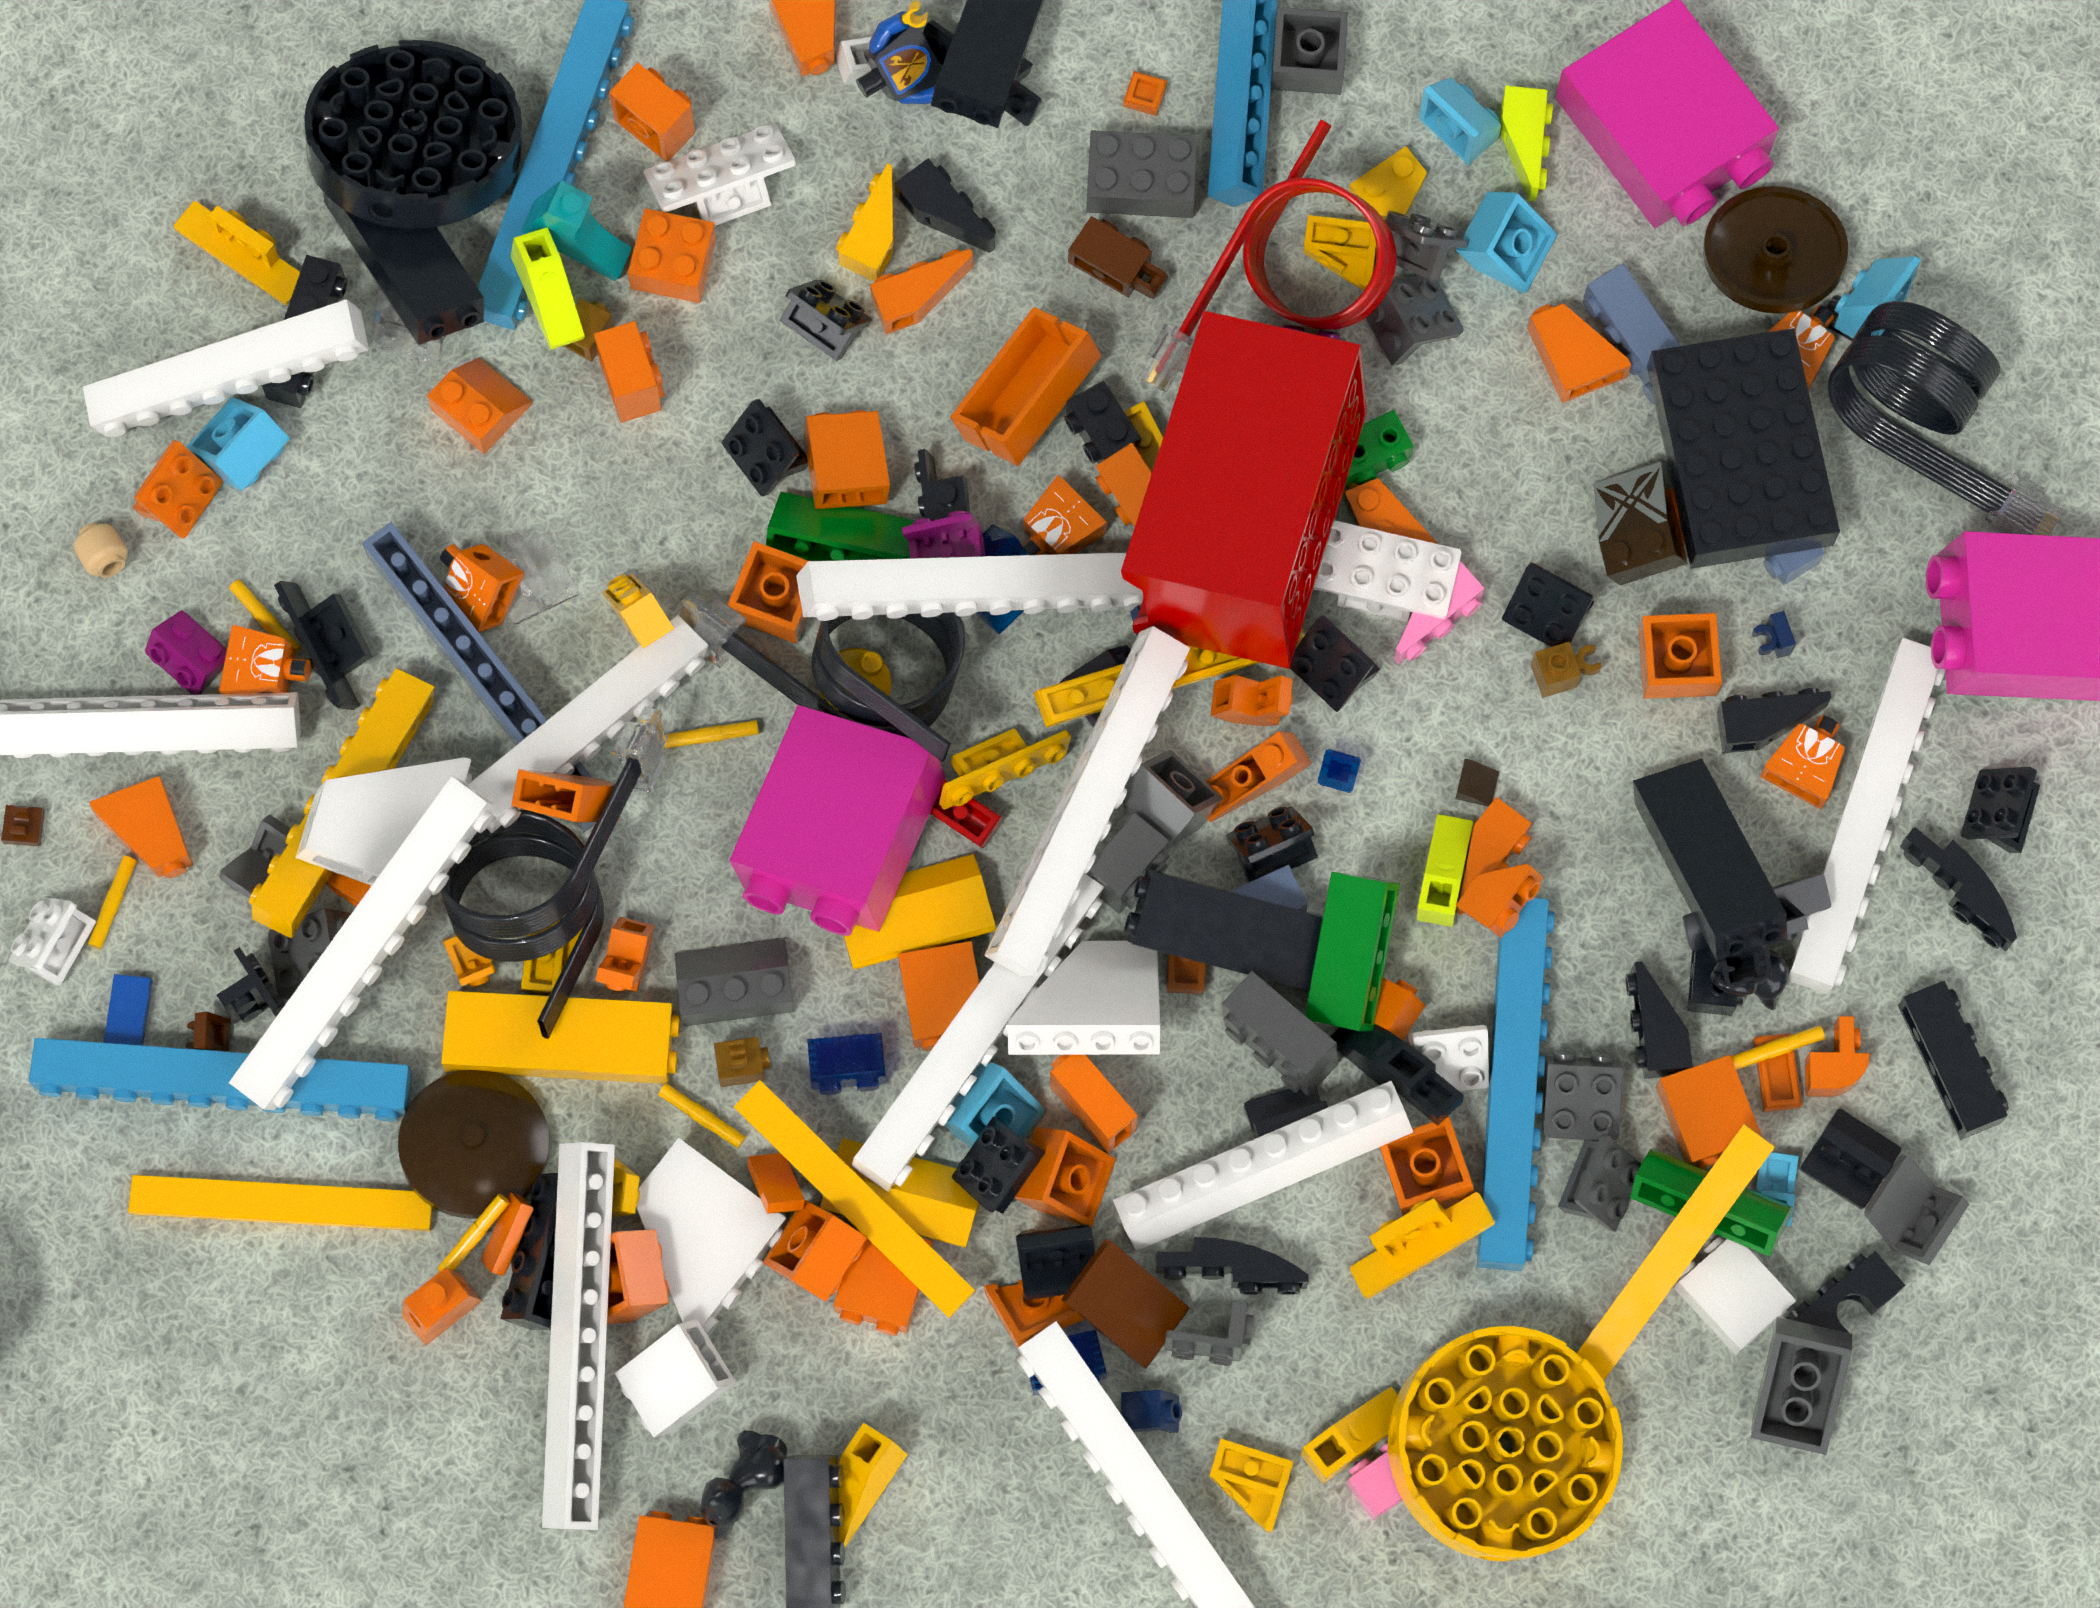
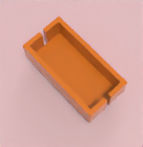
(1025, 386)

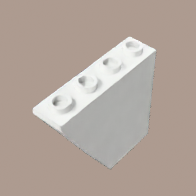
(367, 817)
(1093, 1005)
(707, 1231)

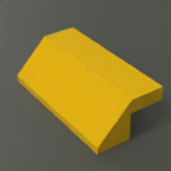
(928, 911)
(925, 1201)

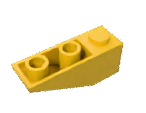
(870, 240)
(637, 609)
(1350, 1437)
(868, 1468)

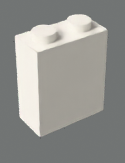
(1733, 1293)
(675, 1378)

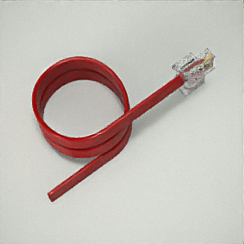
(1174, 344)

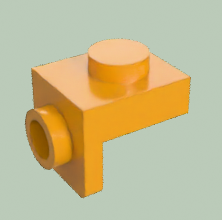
(469, 966)

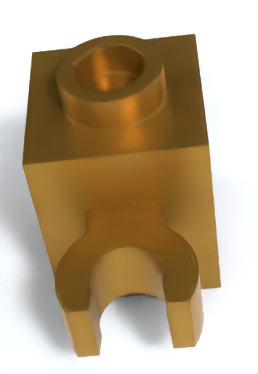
(593, 318)
(1560, 670)
(741, 1061)

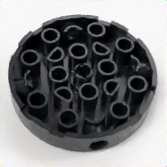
(413, 134)

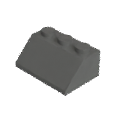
(733, 982)

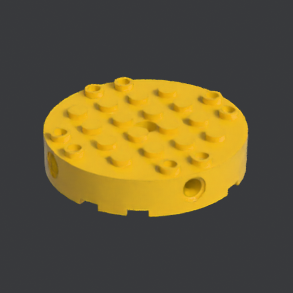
(1450, 1452)

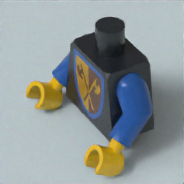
(901, 60)

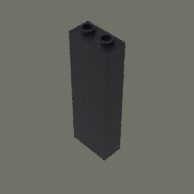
(985, 58)
(416, 274)
(1710, 859)
(1224, 929)

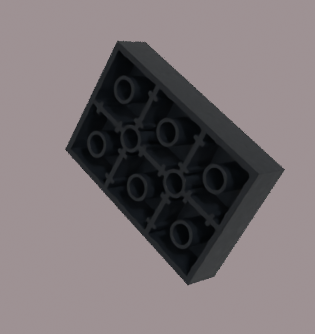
(1742, 448)

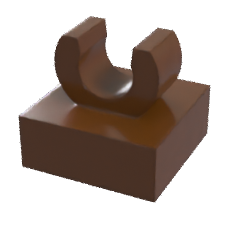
(23, 825)
(210, 1032)

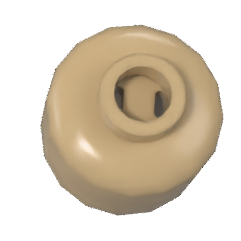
(100, 550)

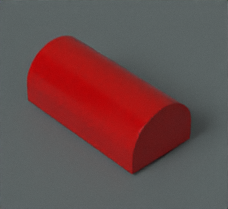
(970, 820)

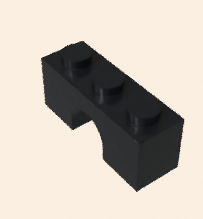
(1868, 1283)

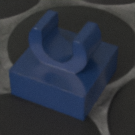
(1779, 635)

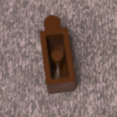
(1115, 259)

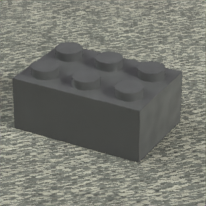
(1141, 174)
(1279, 1035)
(1801, 1385)

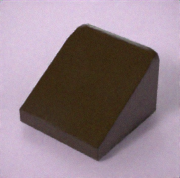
(1476, 783)

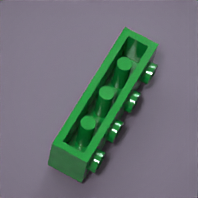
(1380, 447)

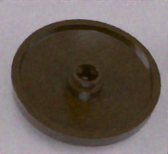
(1775, 249)
(471, 1141)

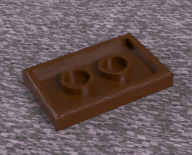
(1125, 1303)

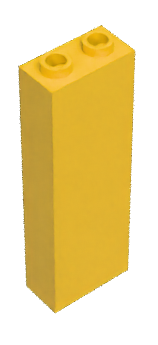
(588, 1042)

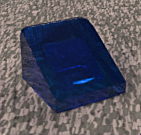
(1339, 770)

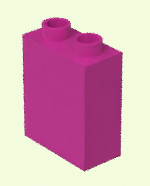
(1668, 116)
(2018, 615)
(836, 821)

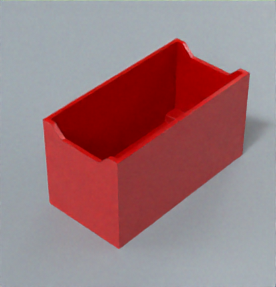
(1246, 487)

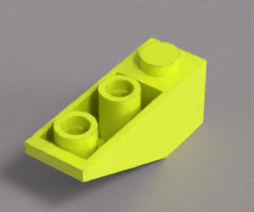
(1522, 130)
(547, 287)
(1444, 870)

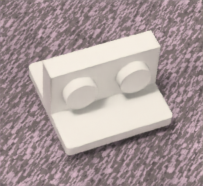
(51, 939)
(1458, 1054)

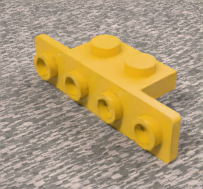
(239, 248)
(998, 761)
(1418, 1240)

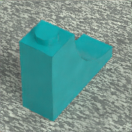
(576, 230)

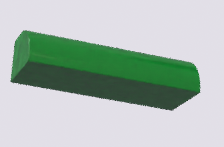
(835, 532)
(1352, 951)
(1670, 1182)

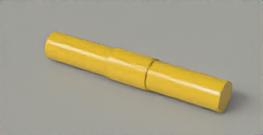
(260, 612)
(712, 734)
(112, 902)
(1778, 1047)
(702, 1115)
(475, 1233)

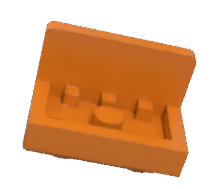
(177, 490)

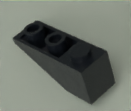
(938, 205)
(1759, 721)
(1661, 1032)

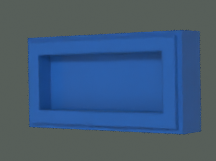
(128, 1010)

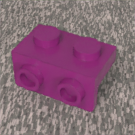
(947, 537)
(186, 652)

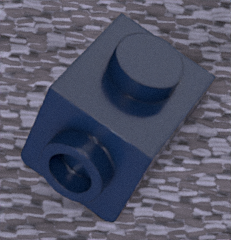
(1151, 1410)

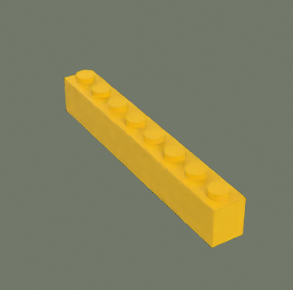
(376, 746)

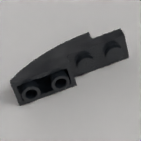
(1975, 895)
(1389, 1058)
(1249, 1266)

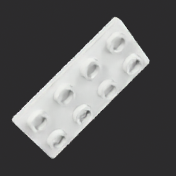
(724, 177)
(1387, 572)

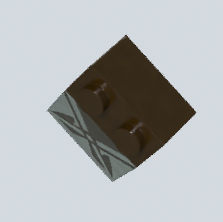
(1638, 524)

